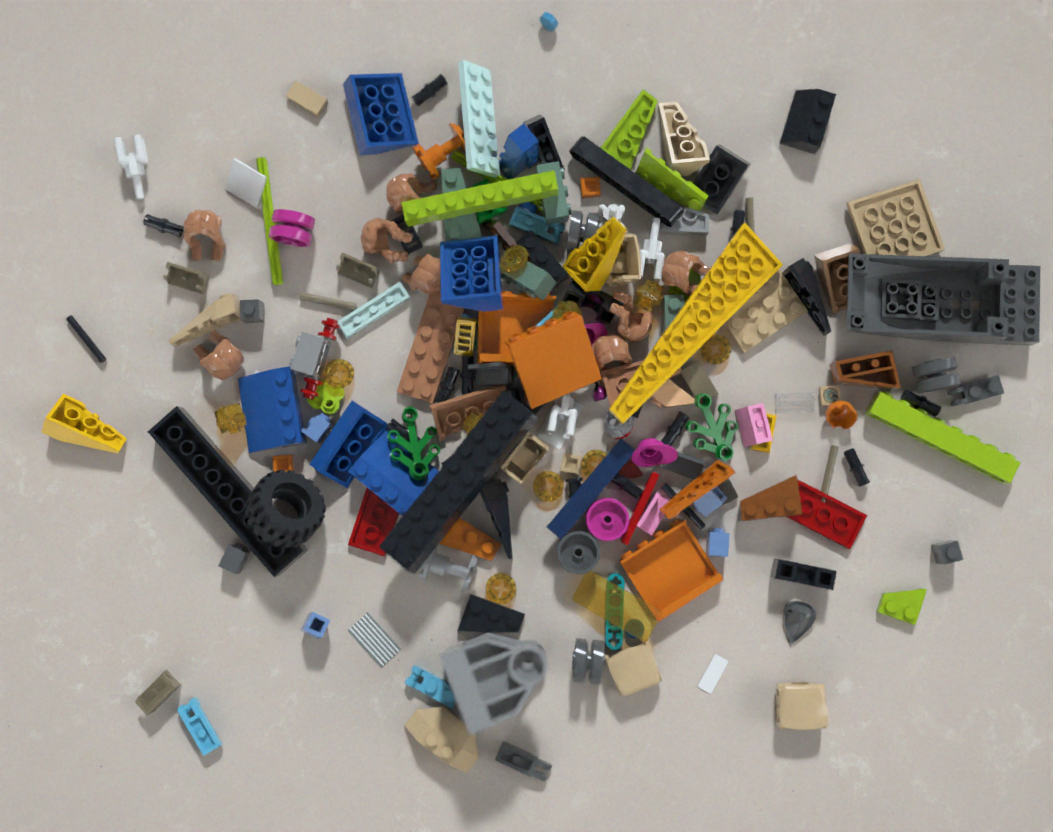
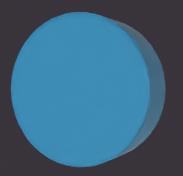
(548, 21)

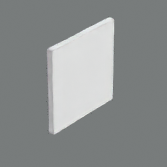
(246, 183)

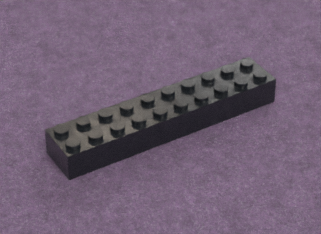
(458, 482)
(219, 483)

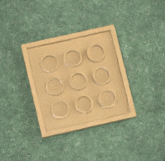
(896, 222)
(765, 312)

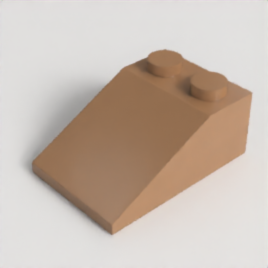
(833, 274)

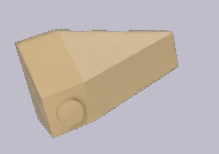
(682, 145)
(216, 316)

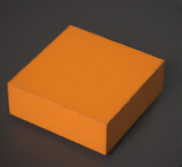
(590, 187)
(283, 462)

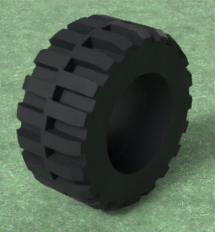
(271, 523)

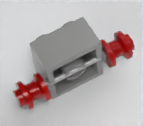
(312, 356)

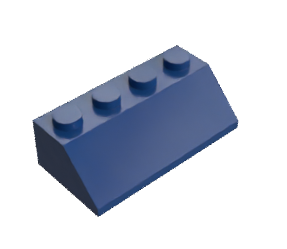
(347, 442)

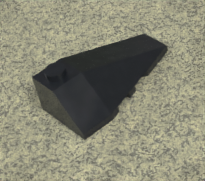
(804, 283)
(496, 502)

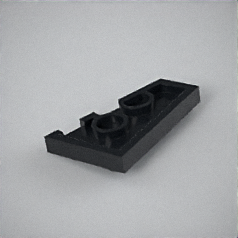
(487, 616)

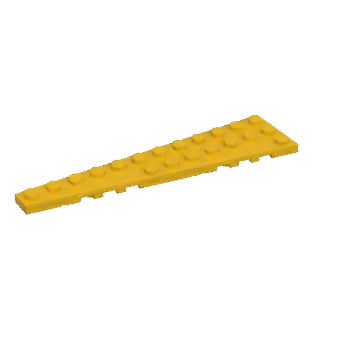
(726, 286)

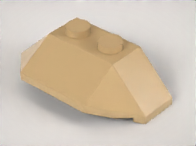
(444, 736)

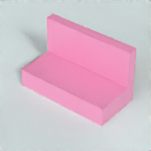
(753, 425)
(652, 515)

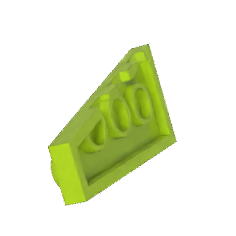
(630, 130)
(670, 182)

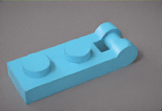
(528, 221)
(432, 686)
(199, 726)

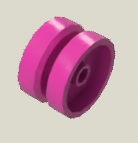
(291, 228)
(618, 515)

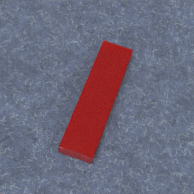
(639, 508)

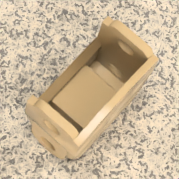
(627, 264)
(525, 458)
(634, 669)
(801, 705)

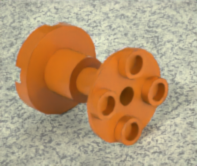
(437, 154)

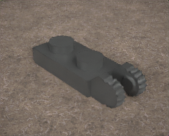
(978, 390)
(521, 761)

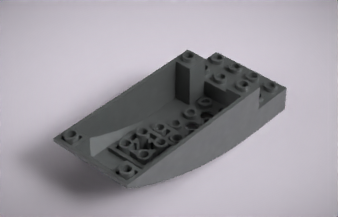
(914, 293)

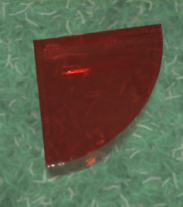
(630, 470)

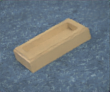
(306, 98)

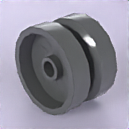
(580, 232)
(936, 375)
(575, 563)
(588, 661)

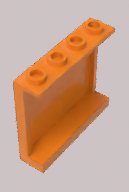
(516, 317)
(553, 359)
(670, 568)

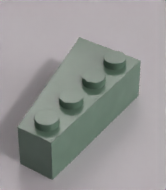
(462, 226)

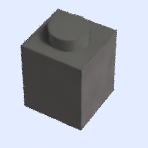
(252, 311)
(947, 552)
(234, 558)

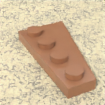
(617, 378)
(451, 414)

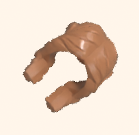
(399, 190)
(204, 223)
(375, 239)
(677, 267)
(427, 275)
(631, 326)
(608, 349)
(224, 360)

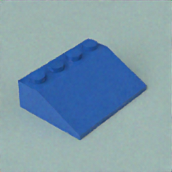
(380, 112)
(471, 273)
(271, 409)
(390, 478)

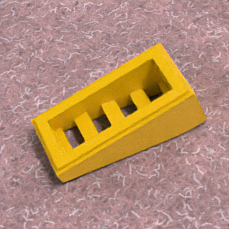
(466, 322)

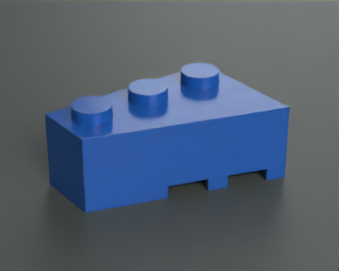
(519, 153)

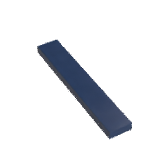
(590, 489)

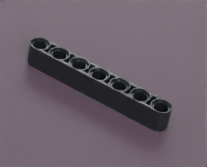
(626, 181)

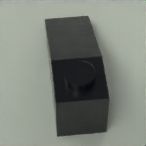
(546, 147)

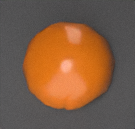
(841, 414)

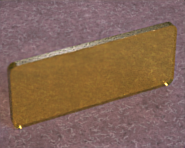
(617, 605)

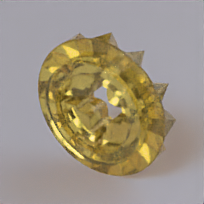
(509, 257)
(724, 348)
(343, 366)
(591, 456)
(553, 478)
(493, 594)

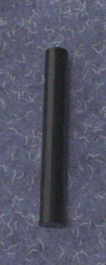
(86, 339)
(688, 511)

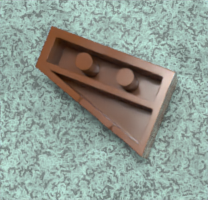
(870, 371)
(773, 502)

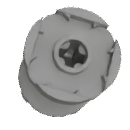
(440, 565)

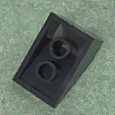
(720, 177)

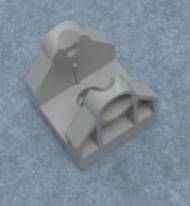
(492, 677)

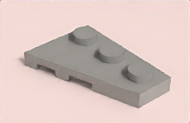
(691, 223)

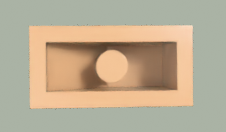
(670, 396)

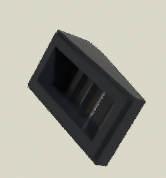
(419, 245)

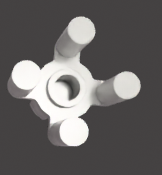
(133, 162)
(612, 211)
(651, 252)
(562, 411)

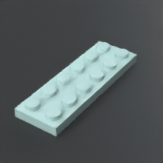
(478, 119)

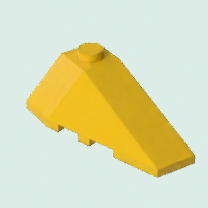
(594, 259)
(74, 424)

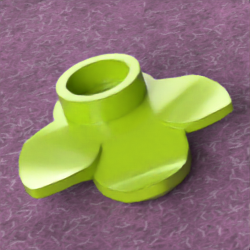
(326, 395)

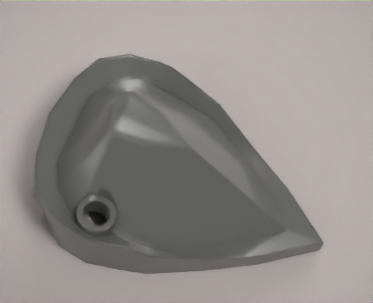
(798, 619)

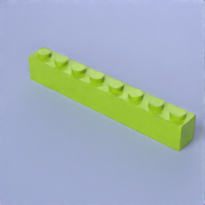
(480, 198)
(942, 437)

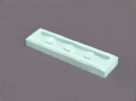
(373, 310)

